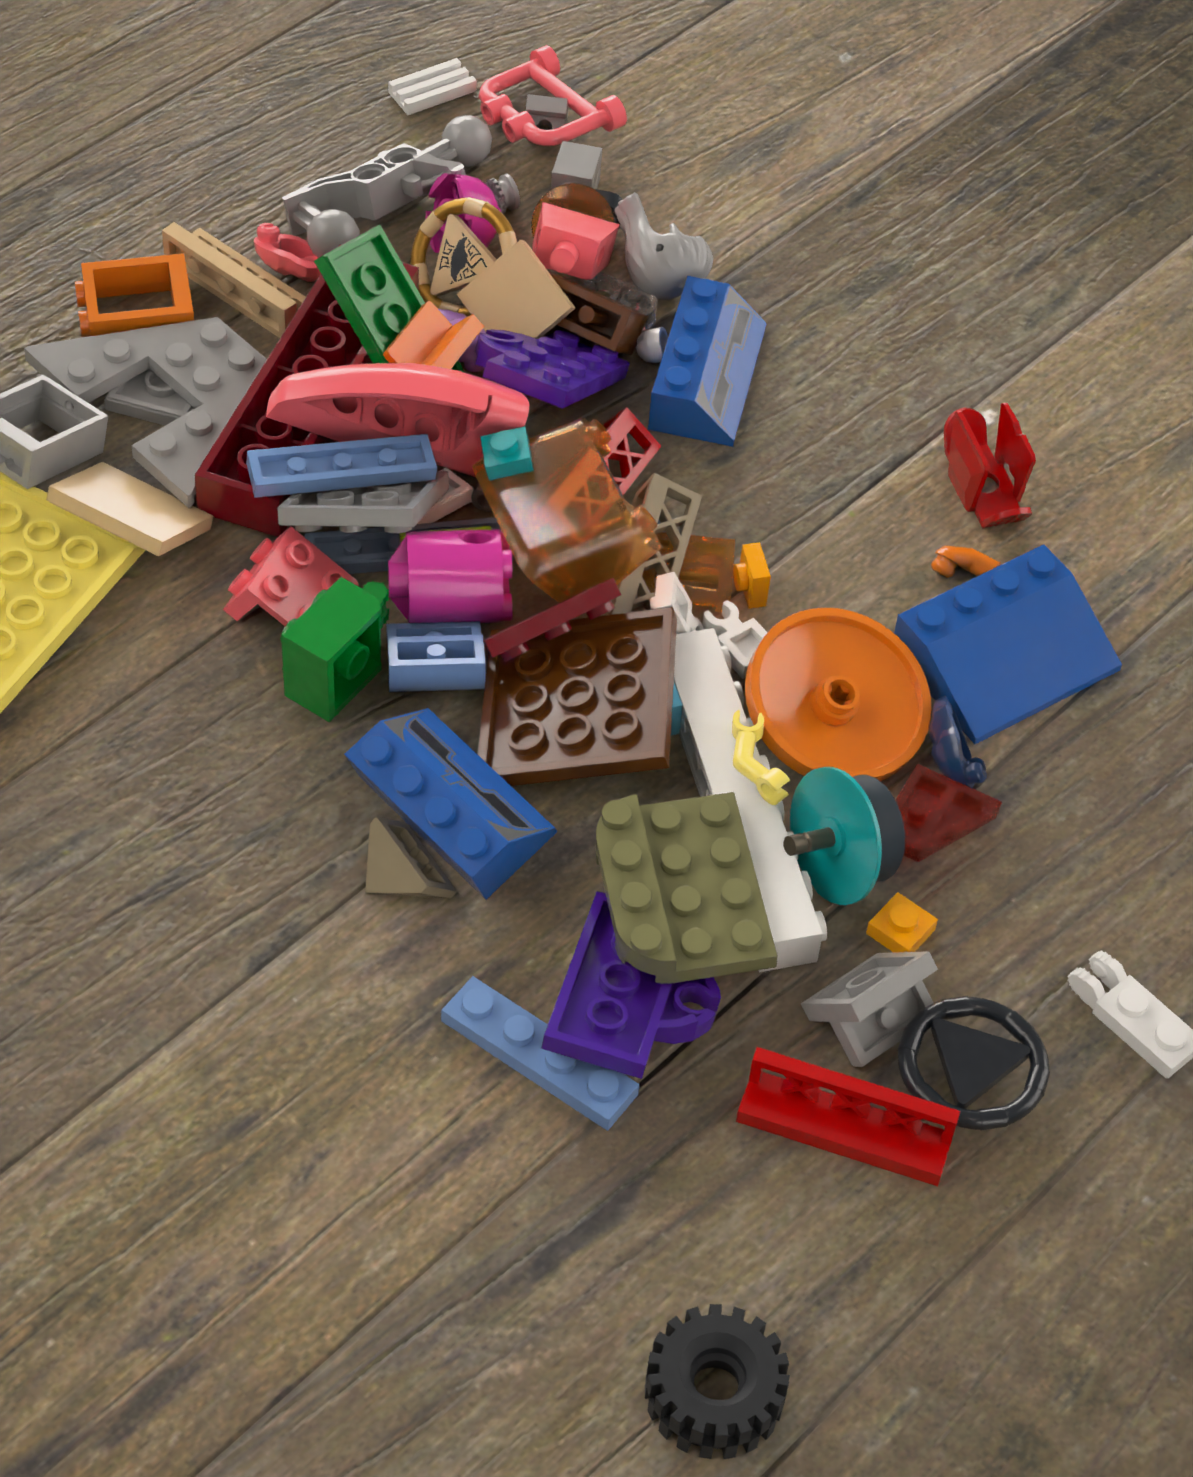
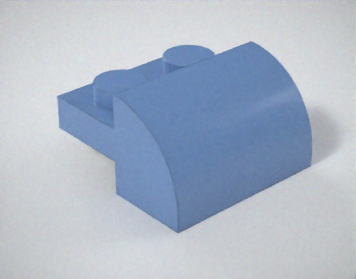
(435, 656)

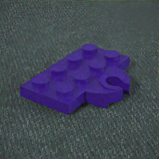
(549, 367)
(615, 1011)

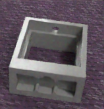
(79, 430)

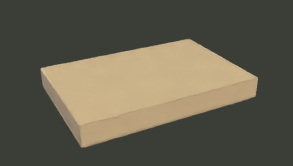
(129, 508)

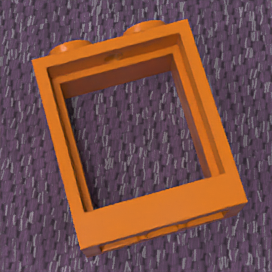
(130, 278)

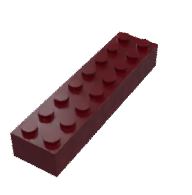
(312, 341)

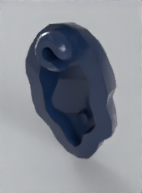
(950, 746)

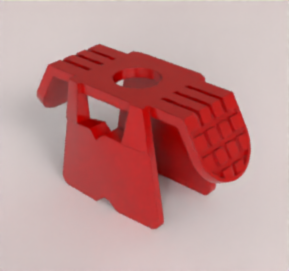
(973, 462)

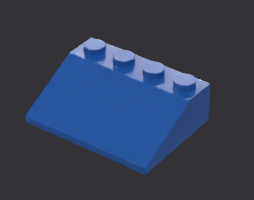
(1008, 643)

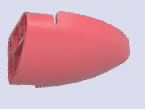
(401, 401)

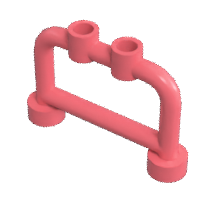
(542, 69)

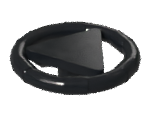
(975, 1059)

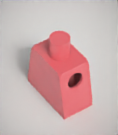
(573, 241)

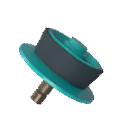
(845, 833)

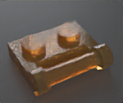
(704, 561)

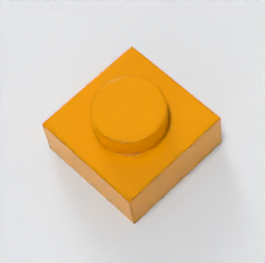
(752, 575)
(901, 925)

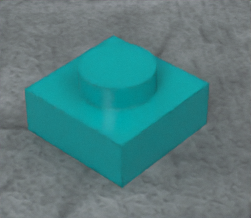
(507, 453)

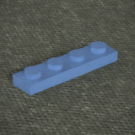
(341, 465)
(517, 1040)

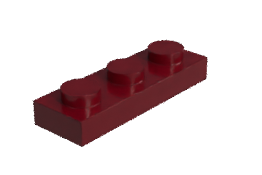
(553, 620)

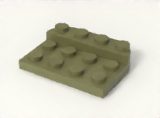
(683, 888)

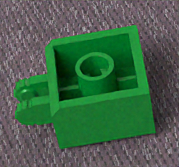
(334, 646)

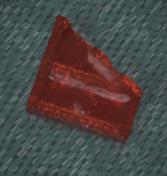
(940, 812)

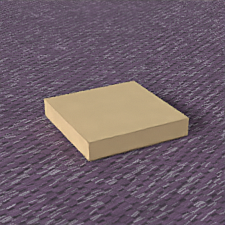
(517, 294)

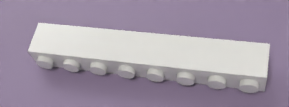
(706, 734)

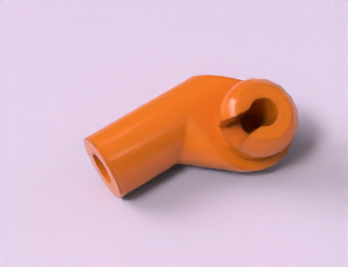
(966, 558)

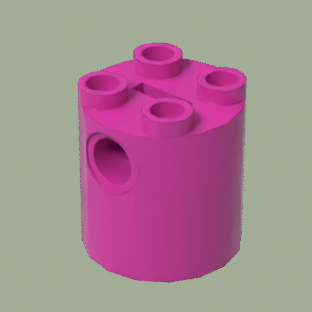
(452, 576)

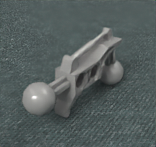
(382, 184)

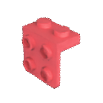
(283, 578)

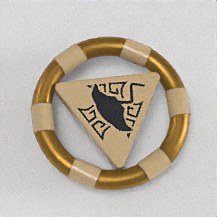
(461, 252)

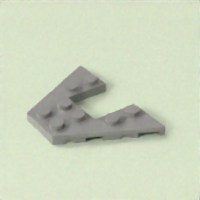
(196, 358)

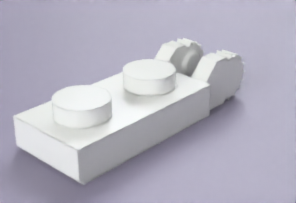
(1134, 1014)

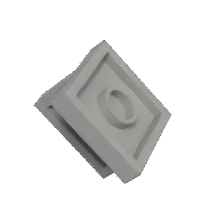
(874, 1002)

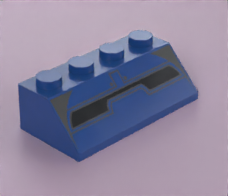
(707, 364)
(450, 798)

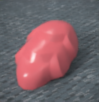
(286, 253)

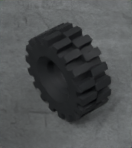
(722, 1344)

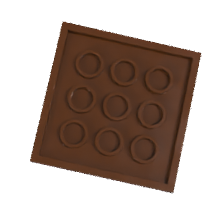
(583, 701)

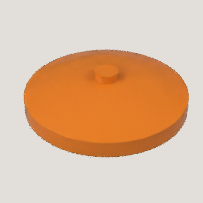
(838, 694)

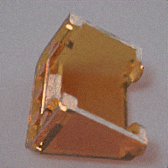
(569, 514)

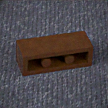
(601, 317)

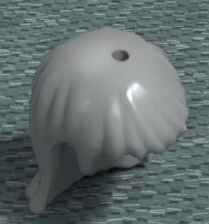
(656, 260)

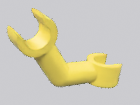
(767, 781)

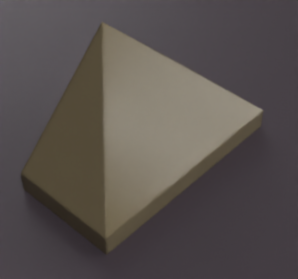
(402, 864)

